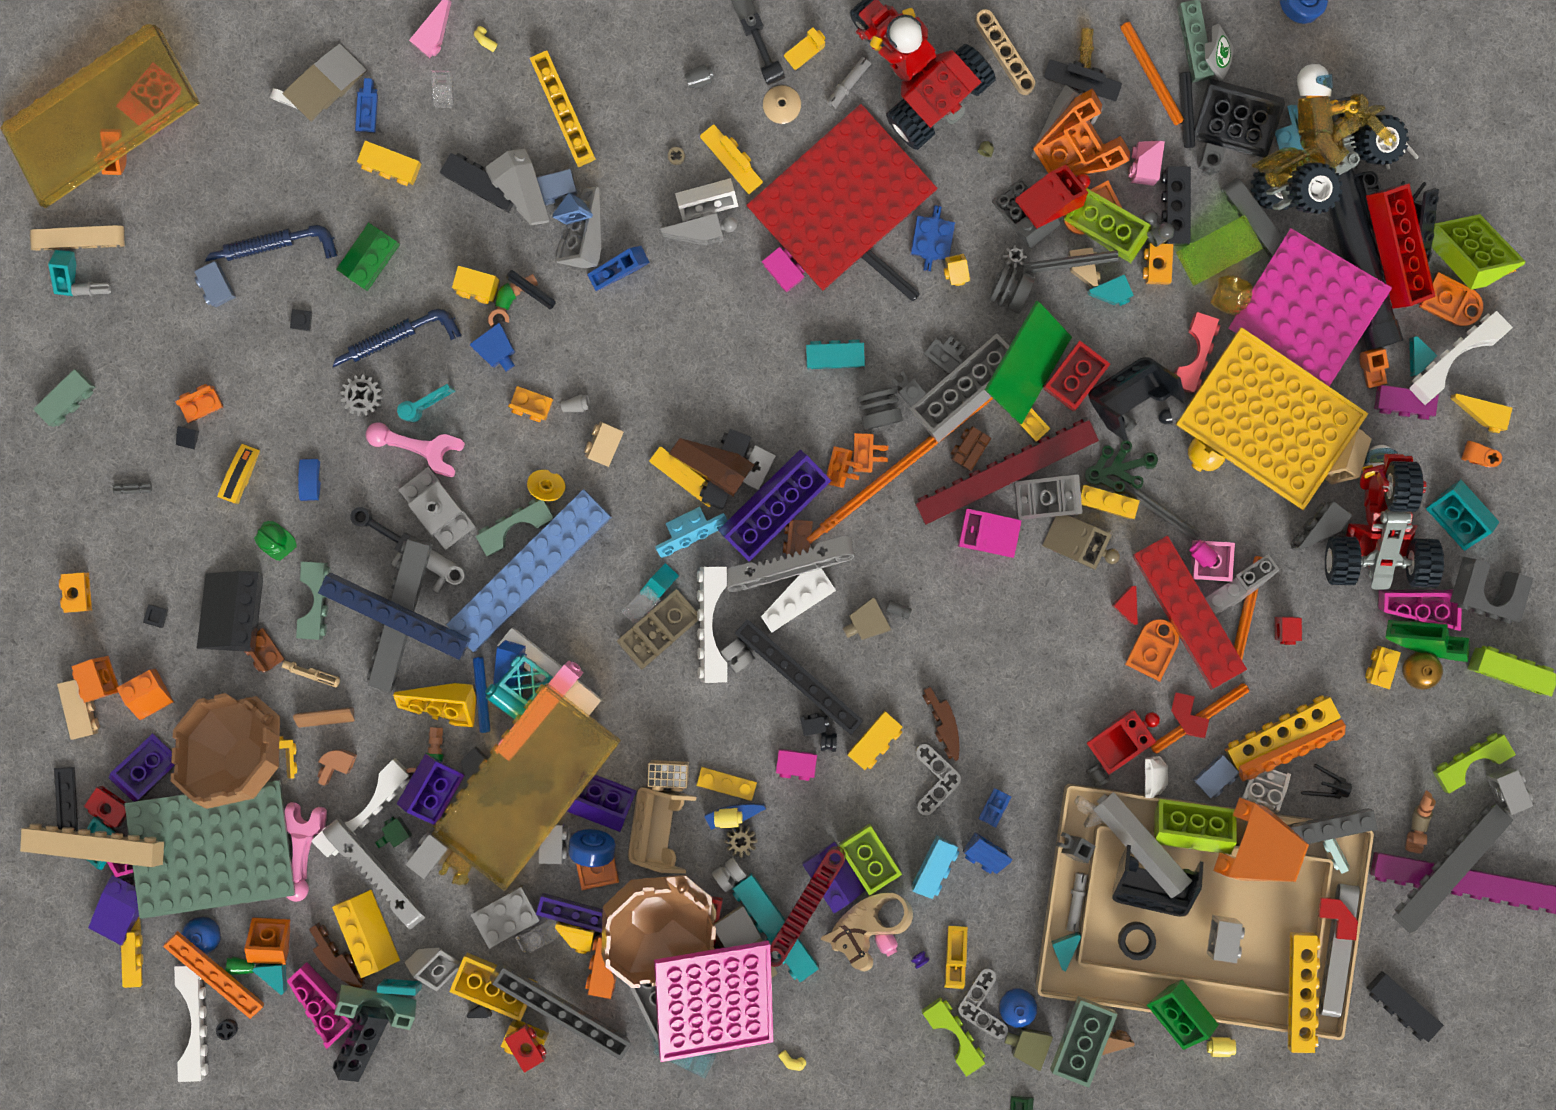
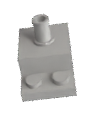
(1048, 497)
(437, 508)

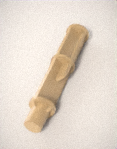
(311, 673)

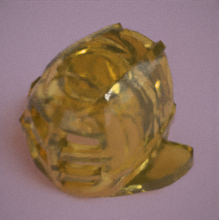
(1232, 294)

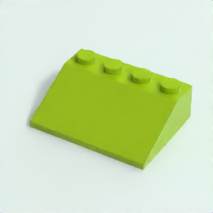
(1475, 250)

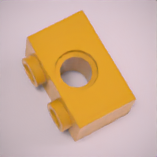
(1163, 253)
(82, 584)

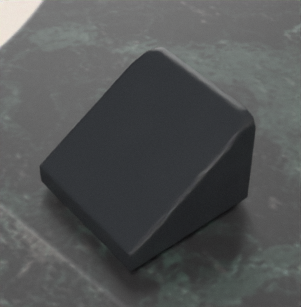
(186, 437)
(479, 1012)

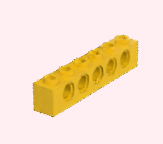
(562, 108)
(1327, 715)
(1307, 1042)

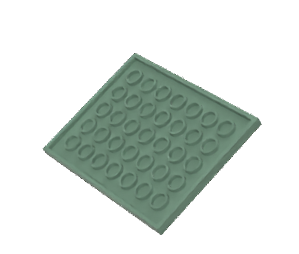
(212, 853)

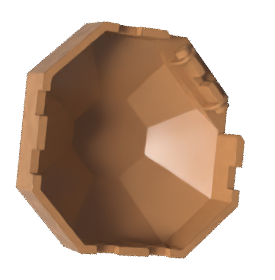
(225, 750)
(654, 922)

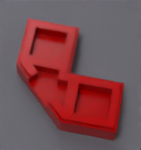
(1190, 724)
(1346, 922)

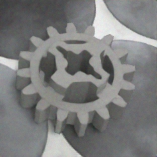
(353, 401)

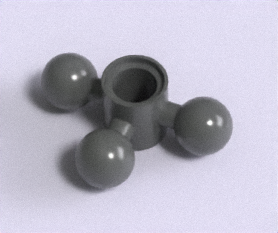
(1159, 233)

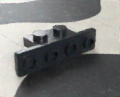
(1083, 79)
(1426, 217)

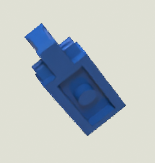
(366, 107)

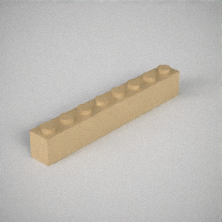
(92, 846)

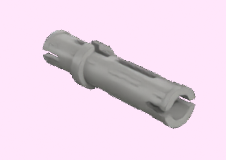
(843, 89)
(1078, 893)

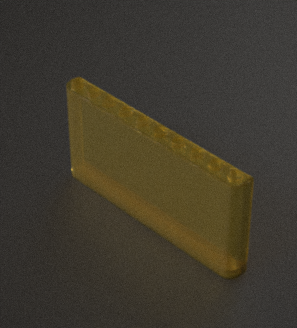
(99, 114)
(525, 786)

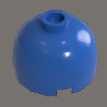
(202, 933)
(1018, 1008)

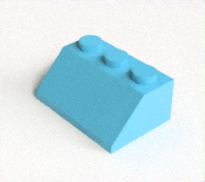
(935, 867)

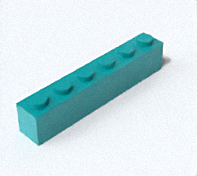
(770, 921)

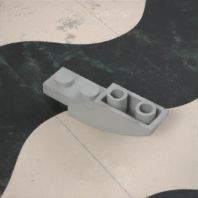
(1243, 585)

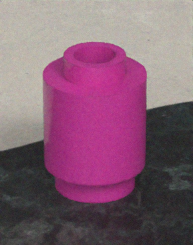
(1203, 554)

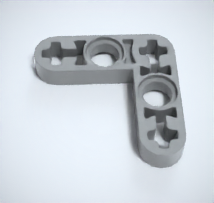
(942, 775)
(976, 1002)

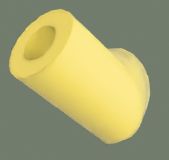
(483, 40)
(793, 1064)

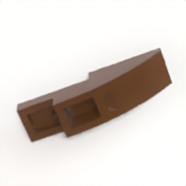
(947, 730)
(339, 965)

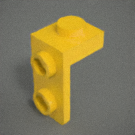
(805, 49)
(291, 766)

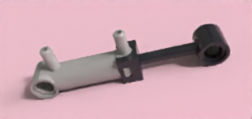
(437, 563)

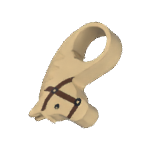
(859, 923)

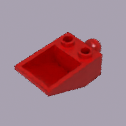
(1054, 196)
(1121, 743)

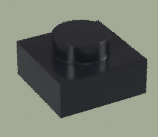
(301, 320)
(155, 616)

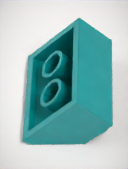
(1463, 515)

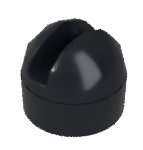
(1165, 416)

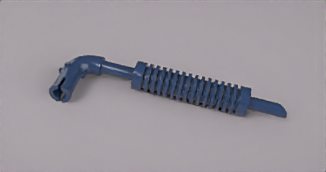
(272, 241)
(396, 333)

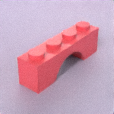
(1202, 329)

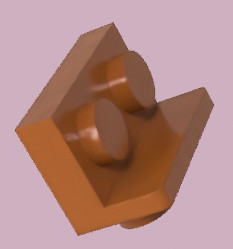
(797, 533)
(266, 652)

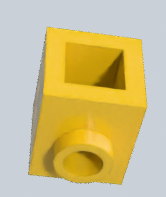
(956, 270)

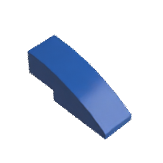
(748, 810)

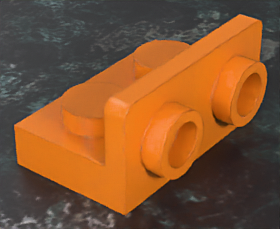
(199, 403)

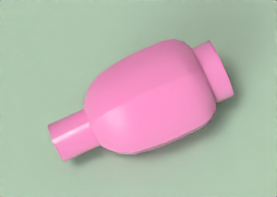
(886, 944)

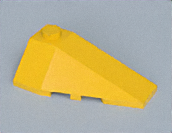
(448, 701)

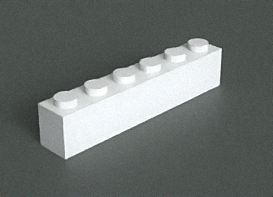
(578, 694)

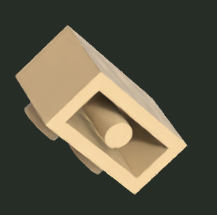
(603, 444)

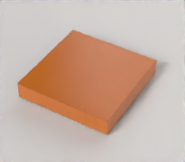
(597, 876)

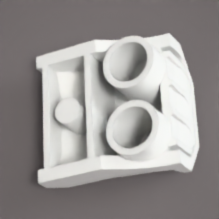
(1155, 776)
(1270, 788)

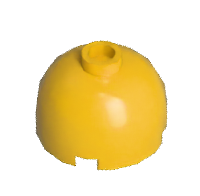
(1204, 456)

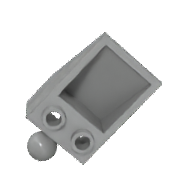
(702, 230)

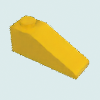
(1488, 414)

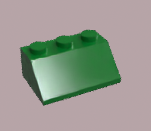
(368, 256)
(1183, 1015)

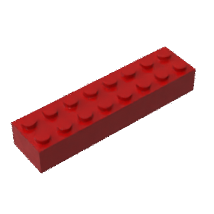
(1189, 612)

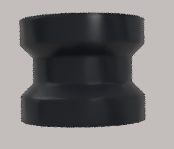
(828, 742)
(222, 1029)

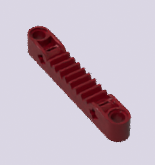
(806, 905)

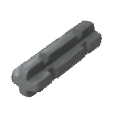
(129, 488)

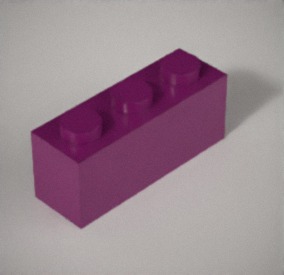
(1404, 402)

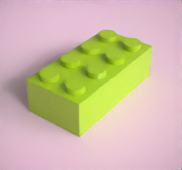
(1512, 671)
(1195, 826)

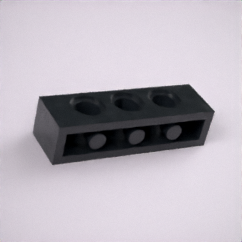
(1181, 176)
(360, 1043)

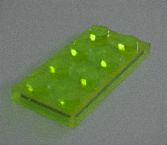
(1219, 250)

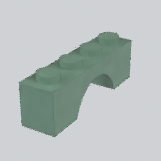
(493, 538)
(312, 624)
(398, 1009)

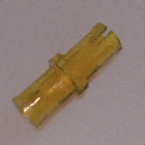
(1086, 47)

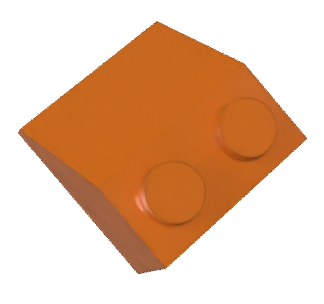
(95, 679)
(145, 694)
(268, 941)

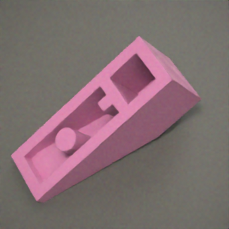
(431, 32)

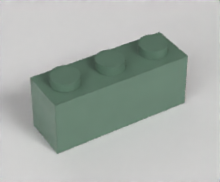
(64, 398)

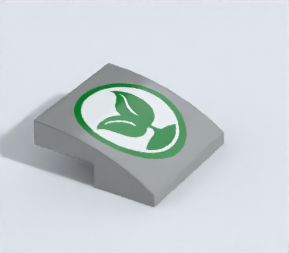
(1219, 52)

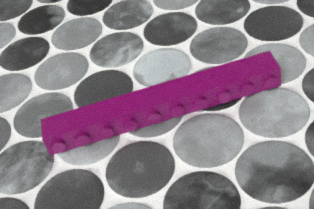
(1475, 883)

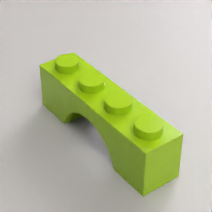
(1452, 774)
(939, 1016)

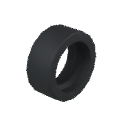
(1151, 941)

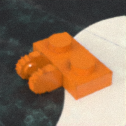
(864, 452)
(839, 467)

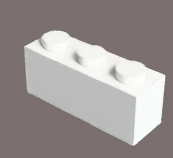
(706, 198)

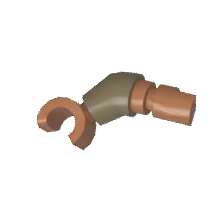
(1420, 822)

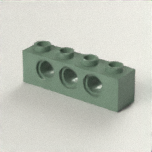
(1194, 39)

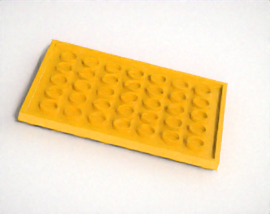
(1271, 418)

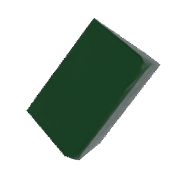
(1021, 1103)

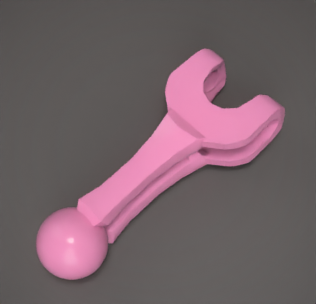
(380, 435)
(302, 835)

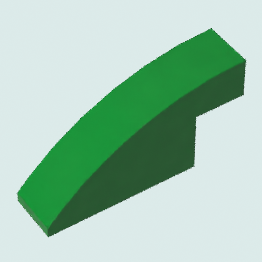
(1428, 638)

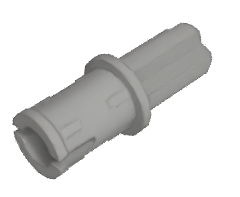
(90, 288)

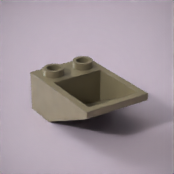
(1076, 540)

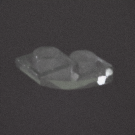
(641, 605)

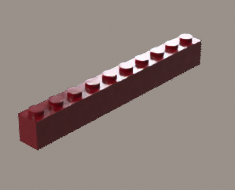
(1006, 472)

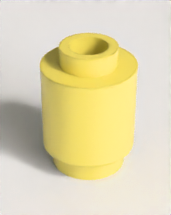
(728, 818)
(1221, 1047)

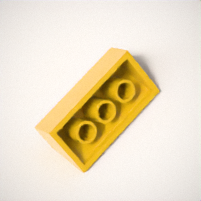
(366, 933)
(475, 985)

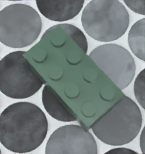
(1083, 1041)

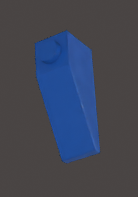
(618, 267)

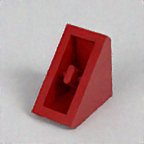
(1127, 605)

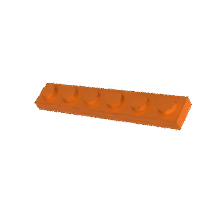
(1292, 750)
(213, 974)

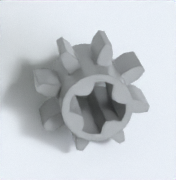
(1011, 253)

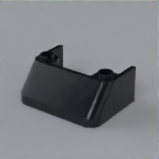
(1130, 388)
(1139, 889)

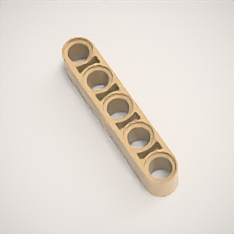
(1005, 43)
(77, 237)

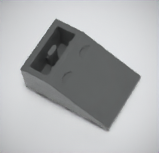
(1017, 218)
(1328, 521)

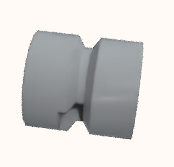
(737, 655)
(729, 874)

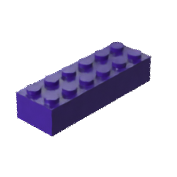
(774, 505)

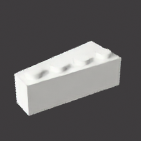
(798, 597)

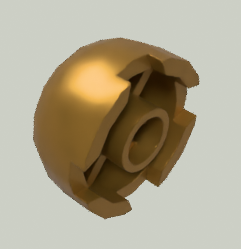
(1422, 670)

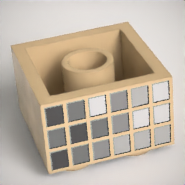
(668, 774)

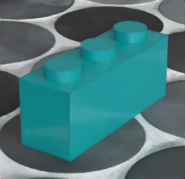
(835, 354)

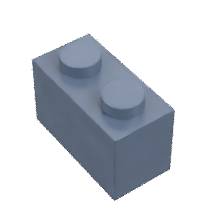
(556, 186)
(214, 284)
(1216, 776)

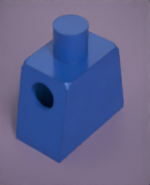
(495, 347)

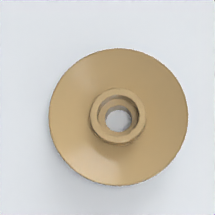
(785, 113)

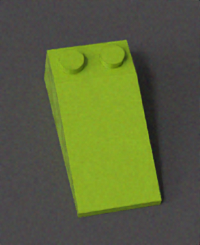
(1110, 226)

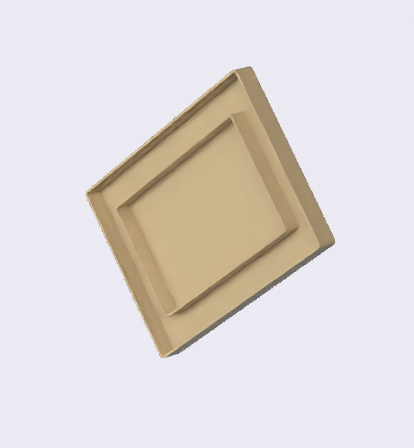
(1237, 993)

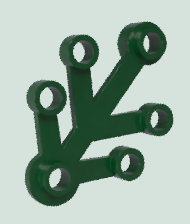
(1119, 469)

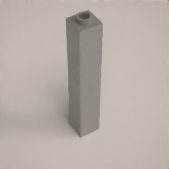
(1143, 844)

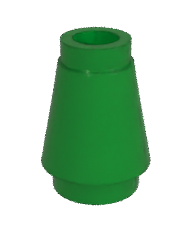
(238, 966)

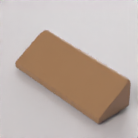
(324, 717)

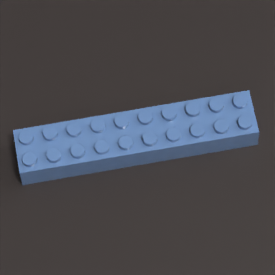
(530, 569)

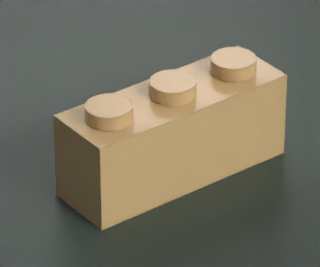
(78, 714)

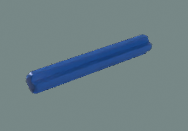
(482, 702)

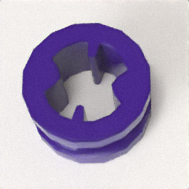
(920, 959)

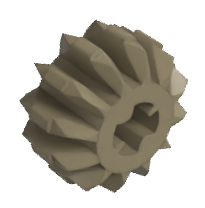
(743, 847)

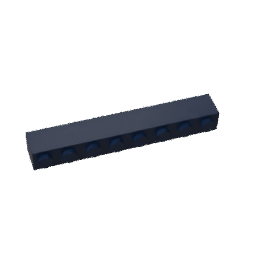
(394, 615)

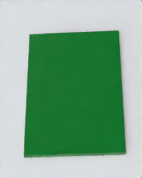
(1028, 362)

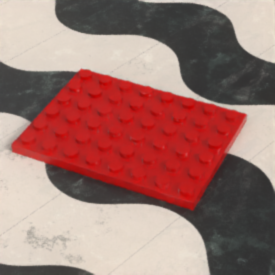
(841, 197)

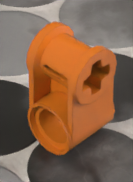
(1478, 454)

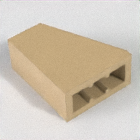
(1351, 460)

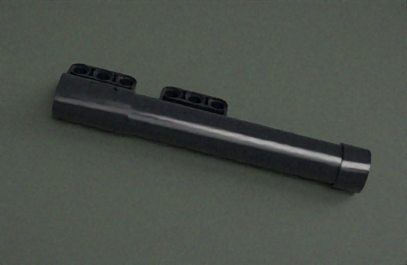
(1353, 227)

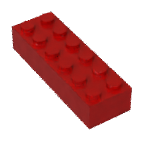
(1400, 246)

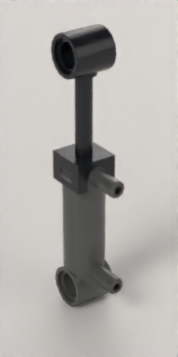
(752, 25)

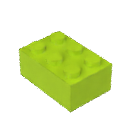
(870, 859)

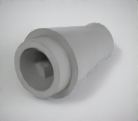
(576, 404)

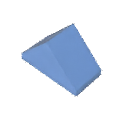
(572, 210)

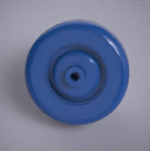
(1303, 10)
(591, 848)

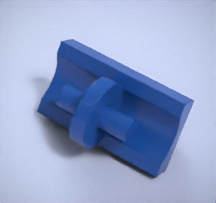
(994, 807)

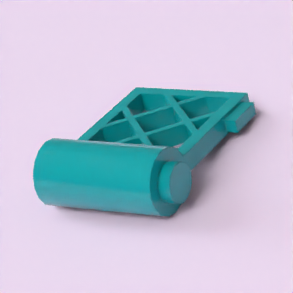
(413, 411)
(506, 697)

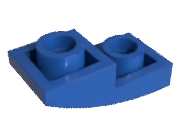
(308, 480)

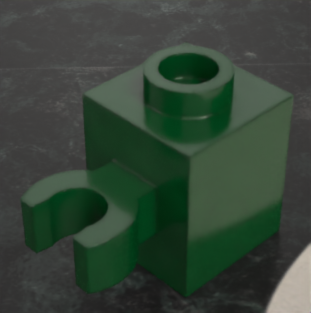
(394, 831)

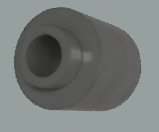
(699, 76)

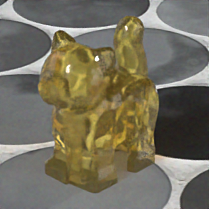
(460, 865)

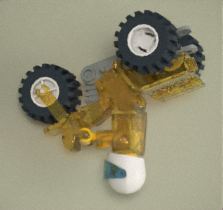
(1311, 175)

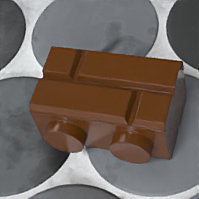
(971, 448)

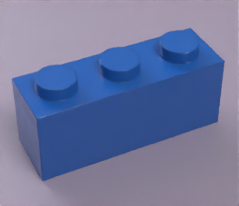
(505, 654)

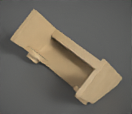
(652, 829)

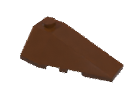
(716, 465)

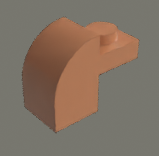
(335, 760)

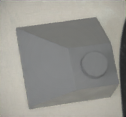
(432, 966)

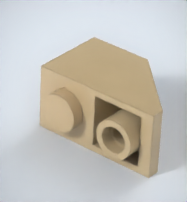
(1085, 273)

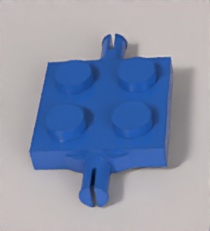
(932, 238)

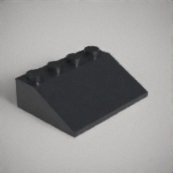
(1238, 118)
(230, 611)

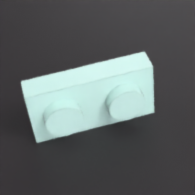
(1339, 859)

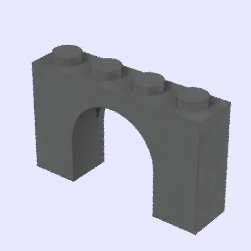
(1470, 592)

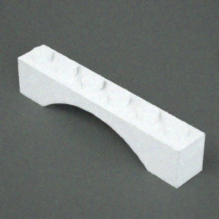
(1487, 334)
(712, 665)
(389, 780)
(192, 1063)

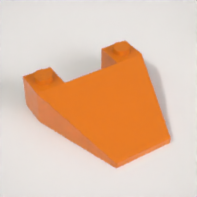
(1076, 143)
(1267, 850)

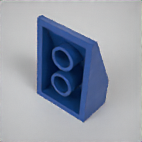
(987, 854)

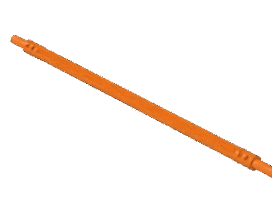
(878, 484)

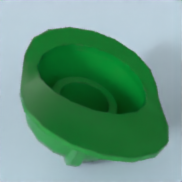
(275, 540)

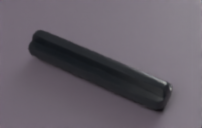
(530, 289)

